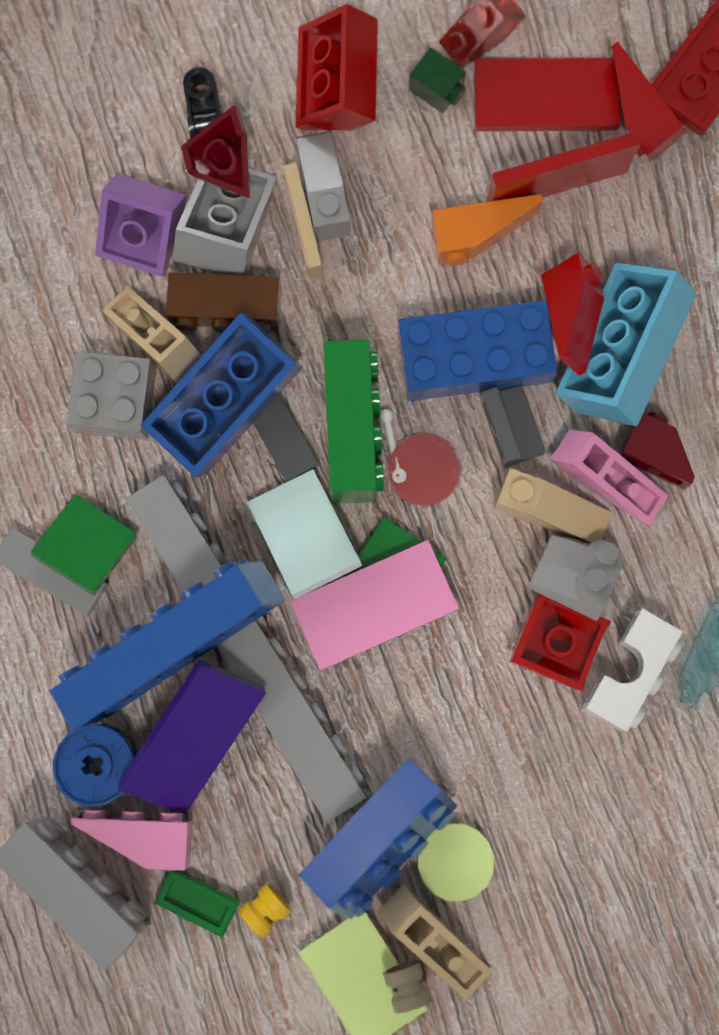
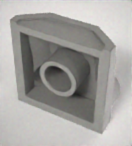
(578, 573)

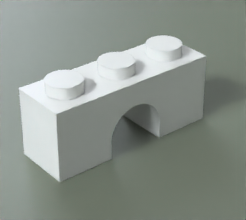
(652, 644)

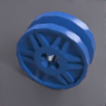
(72, 764)

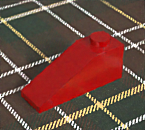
(644, 108)
(574, 308)

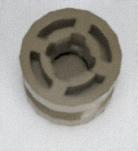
(408, 989)

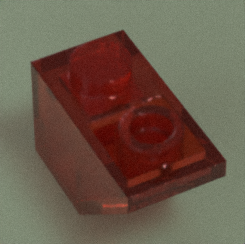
(481, 29)

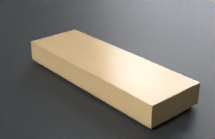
(302, 220)

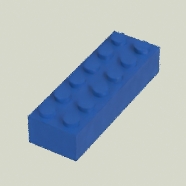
(167, 643)

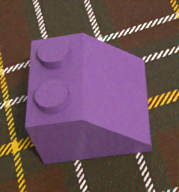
(138, 224)

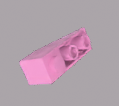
(146, 841)

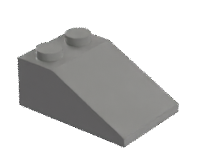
(222, 226)

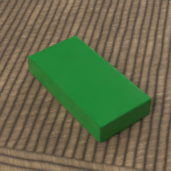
(197, 902)

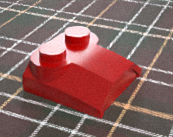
(558, 642)

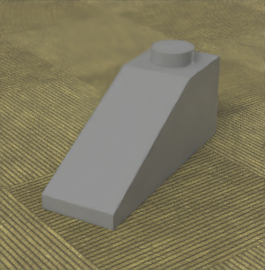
(324, 187)

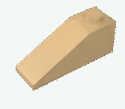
(152, 334)
(551, 507)
(433, 942)

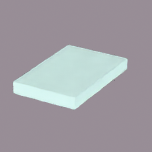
(304, 534)

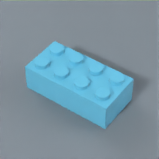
(631, 343)

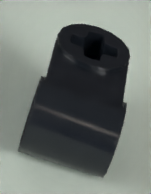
(204, 107)

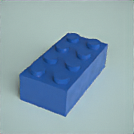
(476, 350)
(221, 395)
(378, 841)

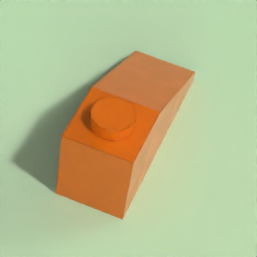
(471, 229)

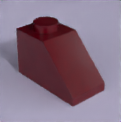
(658, 450)

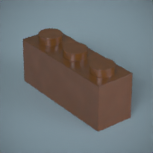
(220, 298)

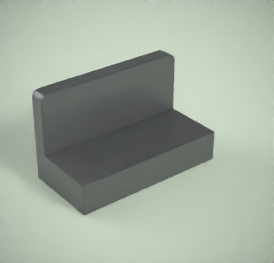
(512, 425)

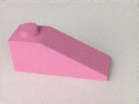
(609, 475)

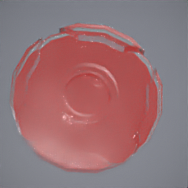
(424, 469)

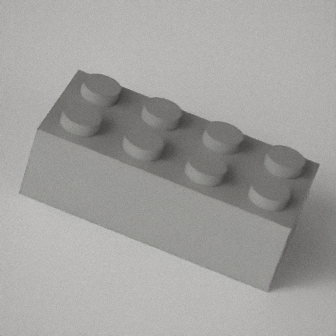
(72, 890)

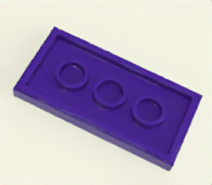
(191, 737)

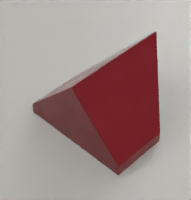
(220, 153)

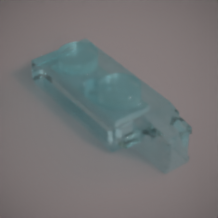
(702, 662)

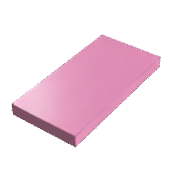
(374, 605)

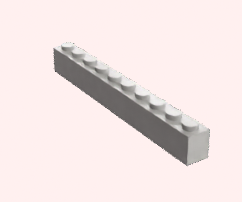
(251, 655)

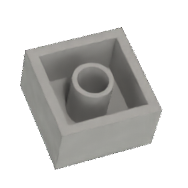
(111, 395)

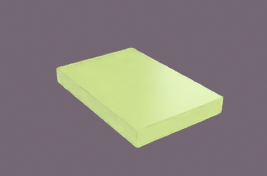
(350, 970)

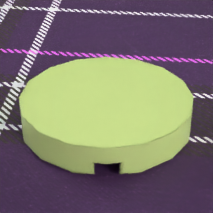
(456, 862)

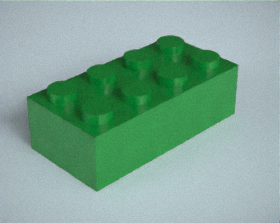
(350, 416)

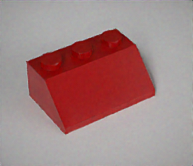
(337, 71)

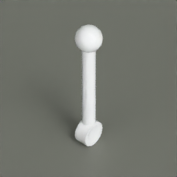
(386, 417)

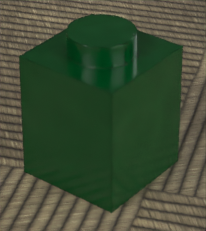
(437, 81)

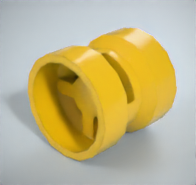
(264, 910)

